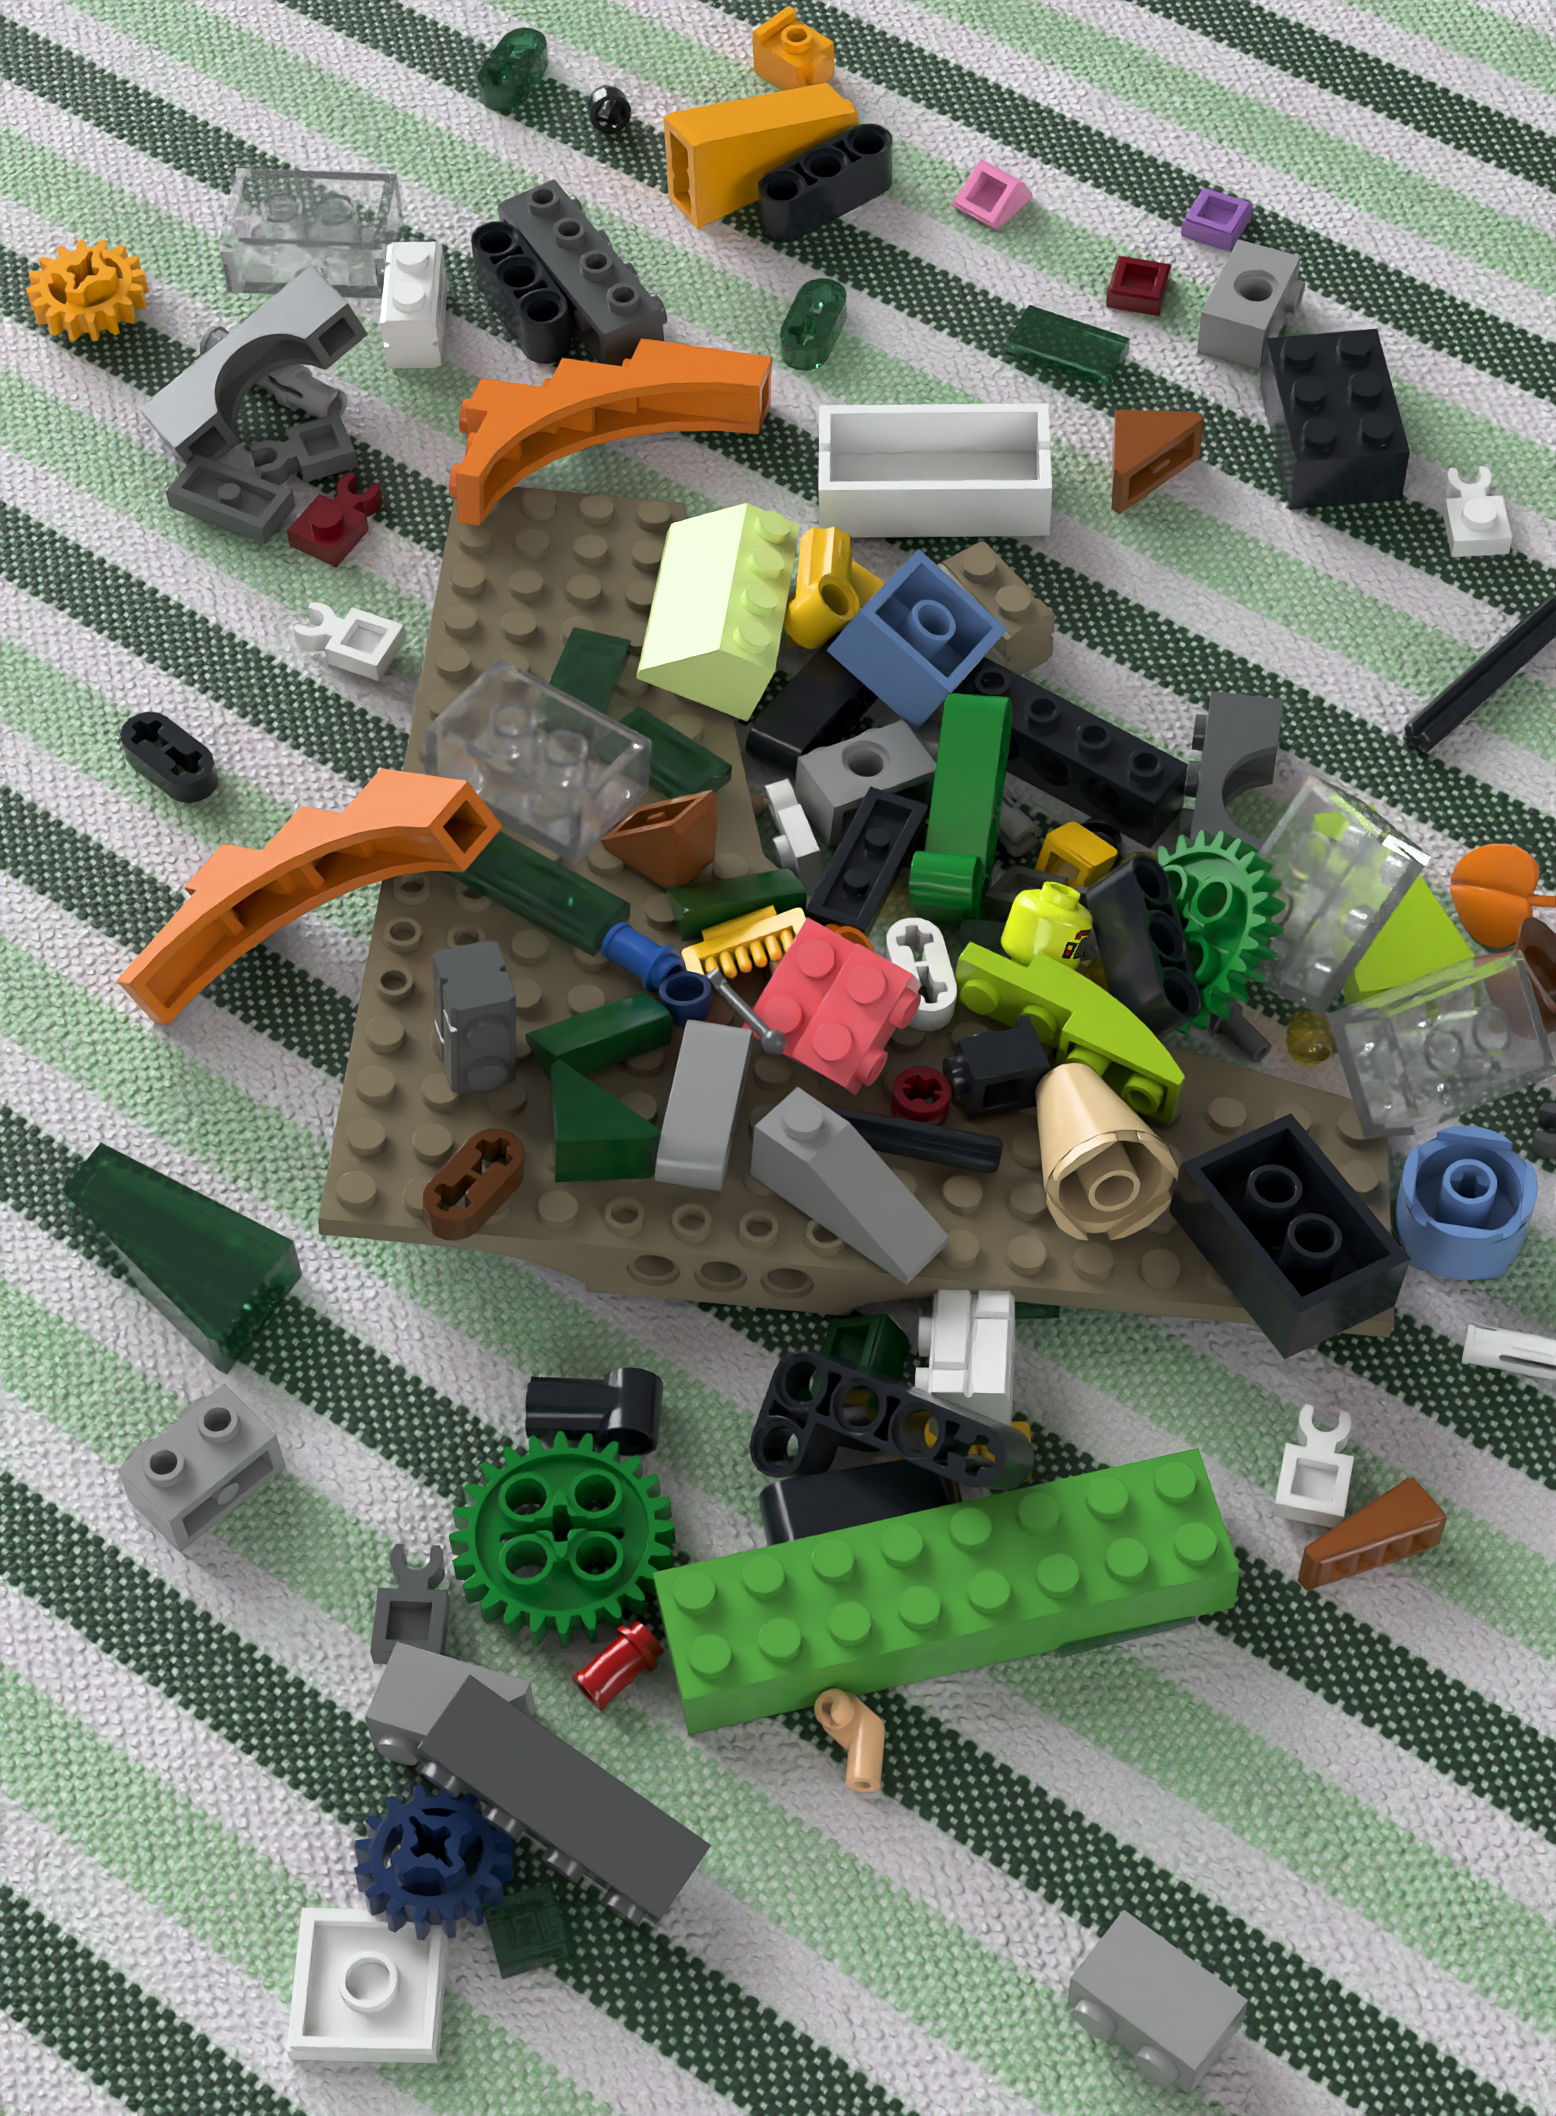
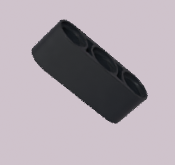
(825, 183)
(521, 292)
(809, 713)
(1144, 945)
(850, 1498)

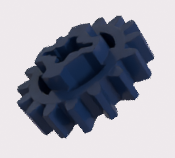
(423, 1886)

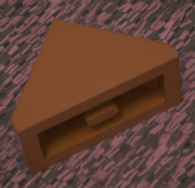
(1150, 451)
(668, 838)

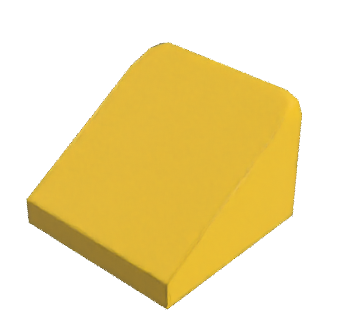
(1076, 854)

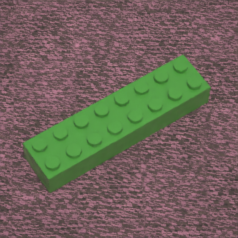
(945, 1589)

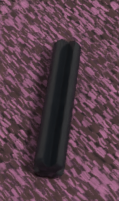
(925, 1140)

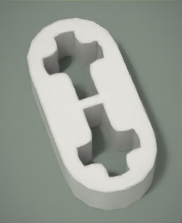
(933, 970)

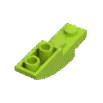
(1078, 1021)

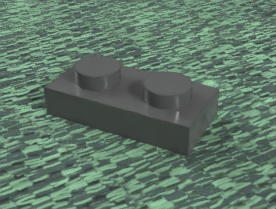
(230, 498)

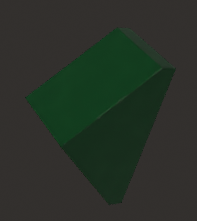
(596, 1133)

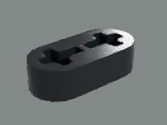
(177, 749)

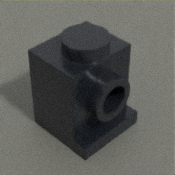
(997, 1070)

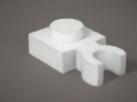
(1474, 520)
(356, 643)
(796, 845)
(1315, 1475)

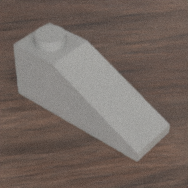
(843, 1185)

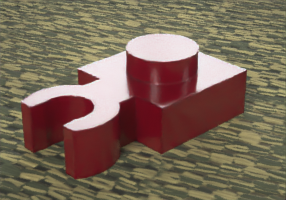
(335, 526)

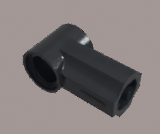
(617, 1409)

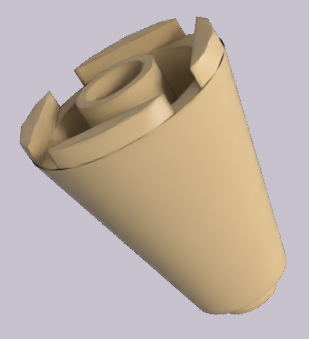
(1098, 1157)

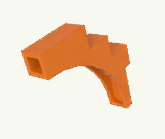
(586, 404)
(246, 894)

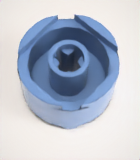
(1465, 1204)

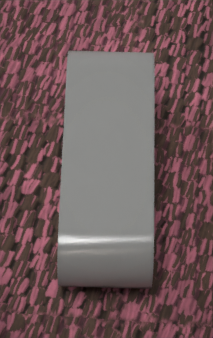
(704, 1105)

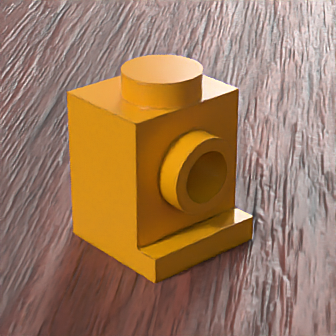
(791, 52)

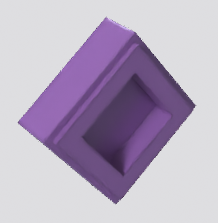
(1217, 219)

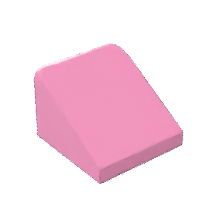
(991, 195)

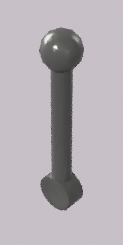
(773, 1041)

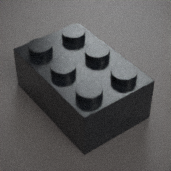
(1334, 419)
(1288, 1235)

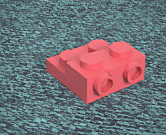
(837, 1006)

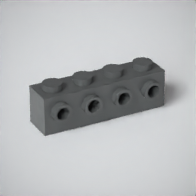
(603, 293)
(562, 1801)

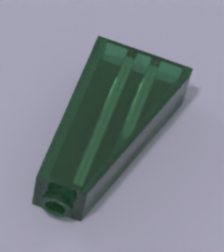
(186, 1253)

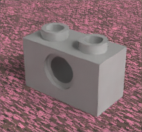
(1250, 304)
(837, 777)

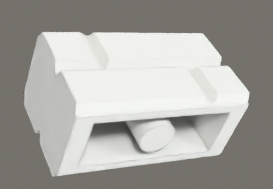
(414, 305)
(970, 1352)

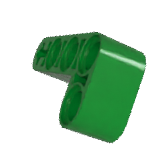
(964, 812)

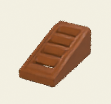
(1382, 1532)

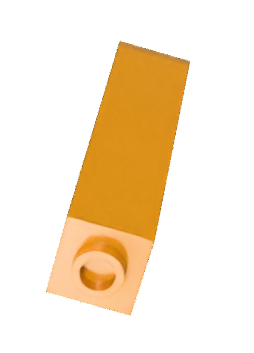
(727, 147)

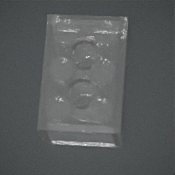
(301, 218)
(540, 759)
(1340, 885)
(1442, 1045)

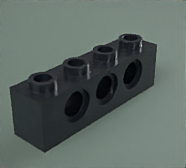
(1084, 757)

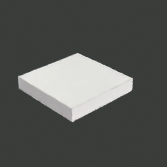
(366, 1989)

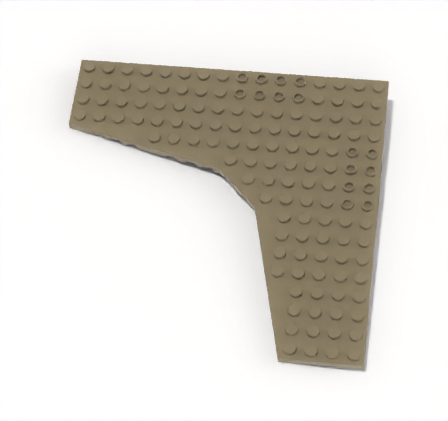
(515, 596)

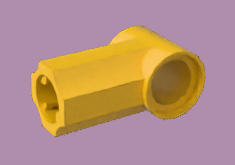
(823, 590)

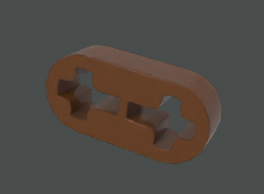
(482, 1192)

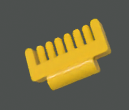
(744, 937)

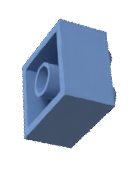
(916, 639)

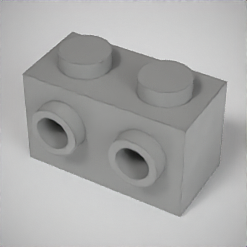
(201, 1467)
(1155, 2004)

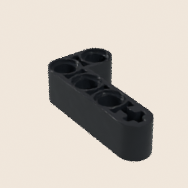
(896, 1429)

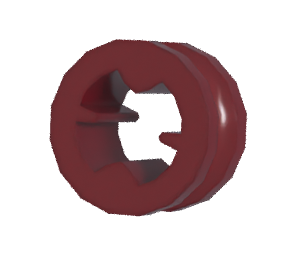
(925, 1084)

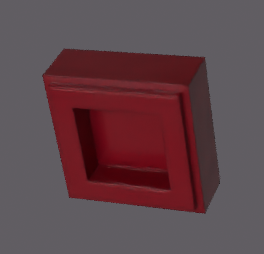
(1138, 285)

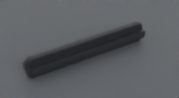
(1482, 678)

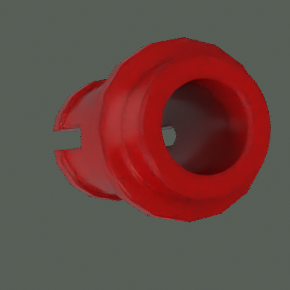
(618, 1664)

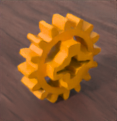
(87, 290)

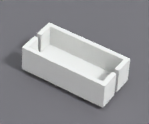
(935, 470)

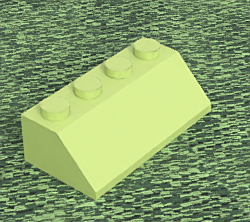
(720, 607)

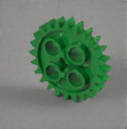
(1224, 914)
(562, 1594)

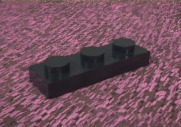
(868, 861)

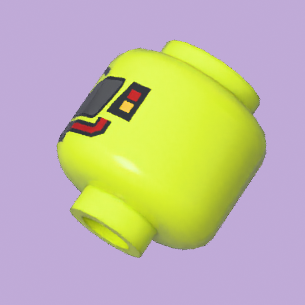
(1049, 924)

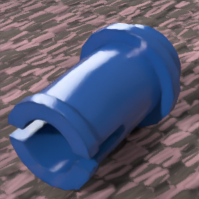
(641, 956)

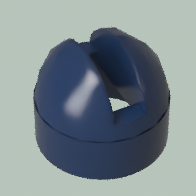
(686, 997)

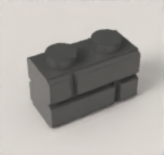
(474, 1016)

